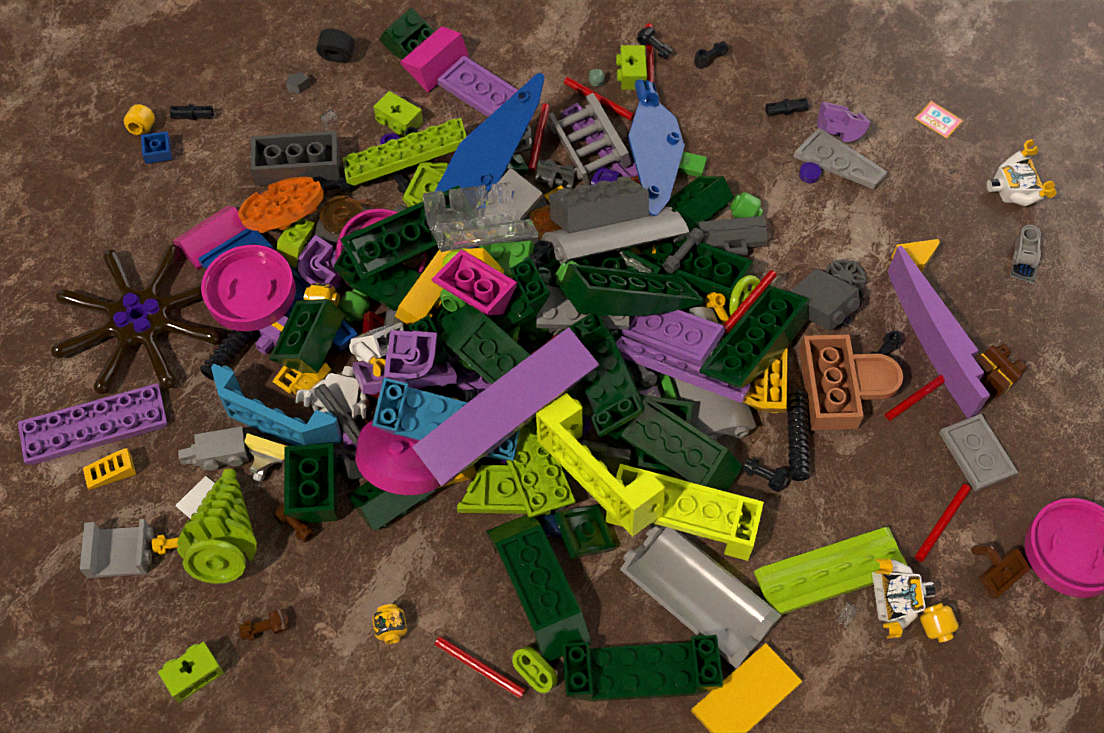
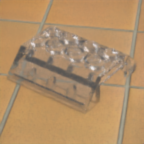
(473, 220)

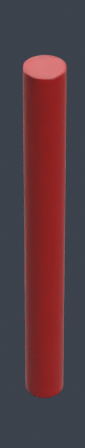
(649, 59)
(602, 100)
(538, 138)
(750, 299)
(915, 397)
(942, 522)
(480, 667)

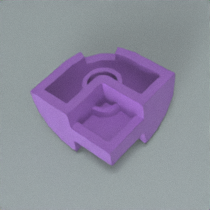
(841, 122)
(318, 262)
(410, 354)

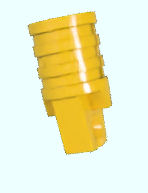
(309, 380)

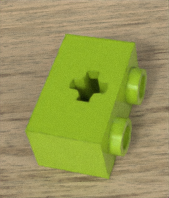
(632, 65)
(397, 113)
(295, 240)
(183, 684)

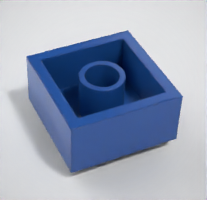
(156, 147)

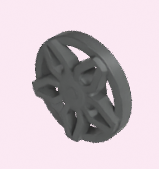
(847, 275)

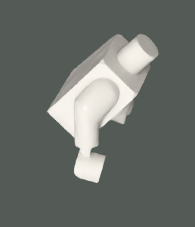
(345, 390)

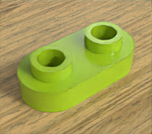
(535, 670)

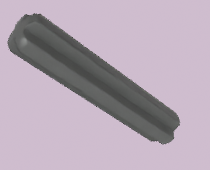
(336, 409)

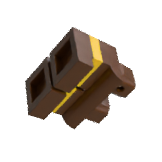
(998, 370)

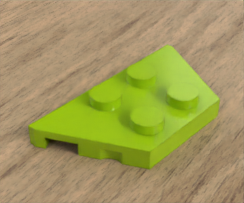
(424, 180)
(492, 492)

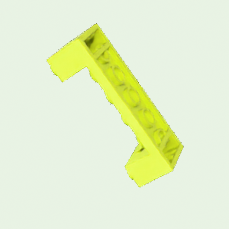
(631, 506)
(704, 512)

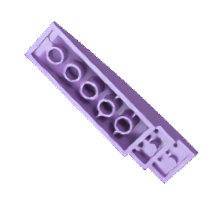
(939, 334)
(505, 407)

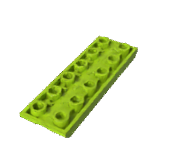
(404, 152)
(538, 475)
(826, 571)

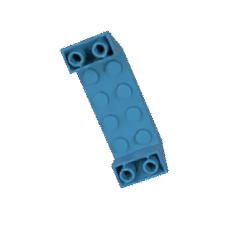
(417, 413)
(319, 430)

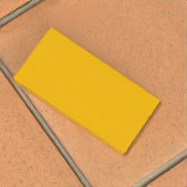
(747, 694)

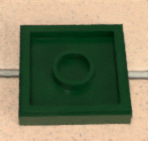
(584, 531)

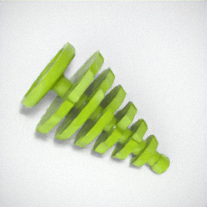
(218, 534)

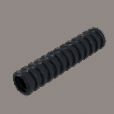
(226, 351)
(798, 435)

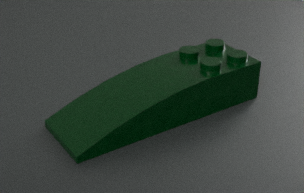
(391, 240)
(703, 266)
(625, 291)
(758, 337)

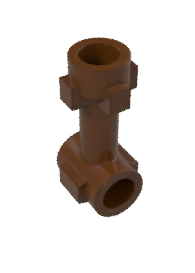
(303, 533)
(277, 622)

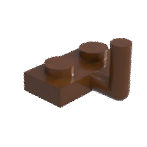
(1004, 571)

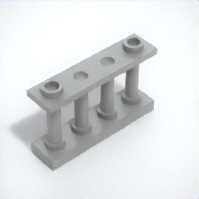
(600, 123)

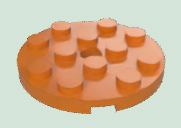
(281, 204)

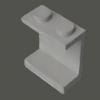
(116, 550)

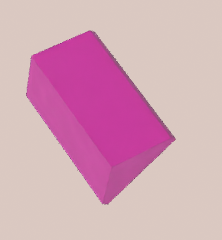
(435, 57)
(209, 234)
(476, 283)

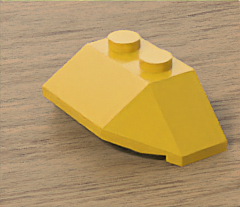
(769, 389)

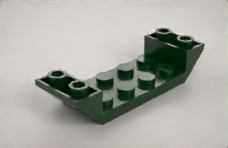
(385, 287)
(524, 305)
(484, 345)
(610, 384)
(679, 447)
(539, 585)
(642, 670)

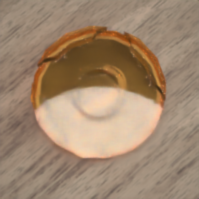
(338, 212)

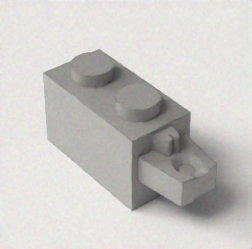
(216, 449)

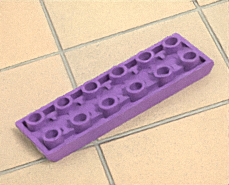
(92, 424)

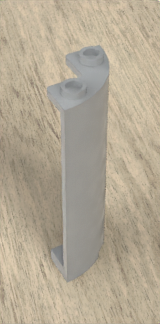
(616, 236)
(710, 411)
(700, 592)

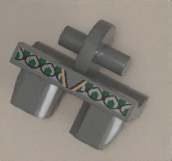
(555, 175)

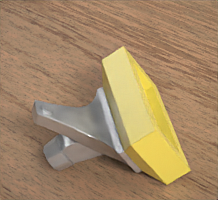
(265, 455)

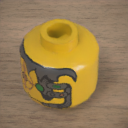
(322, 291)
(389, 623)

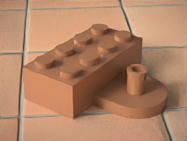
(840, 380)

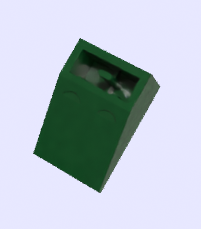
(406, 34)

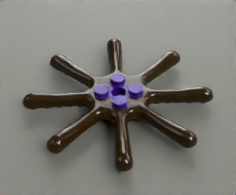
(125, 322)

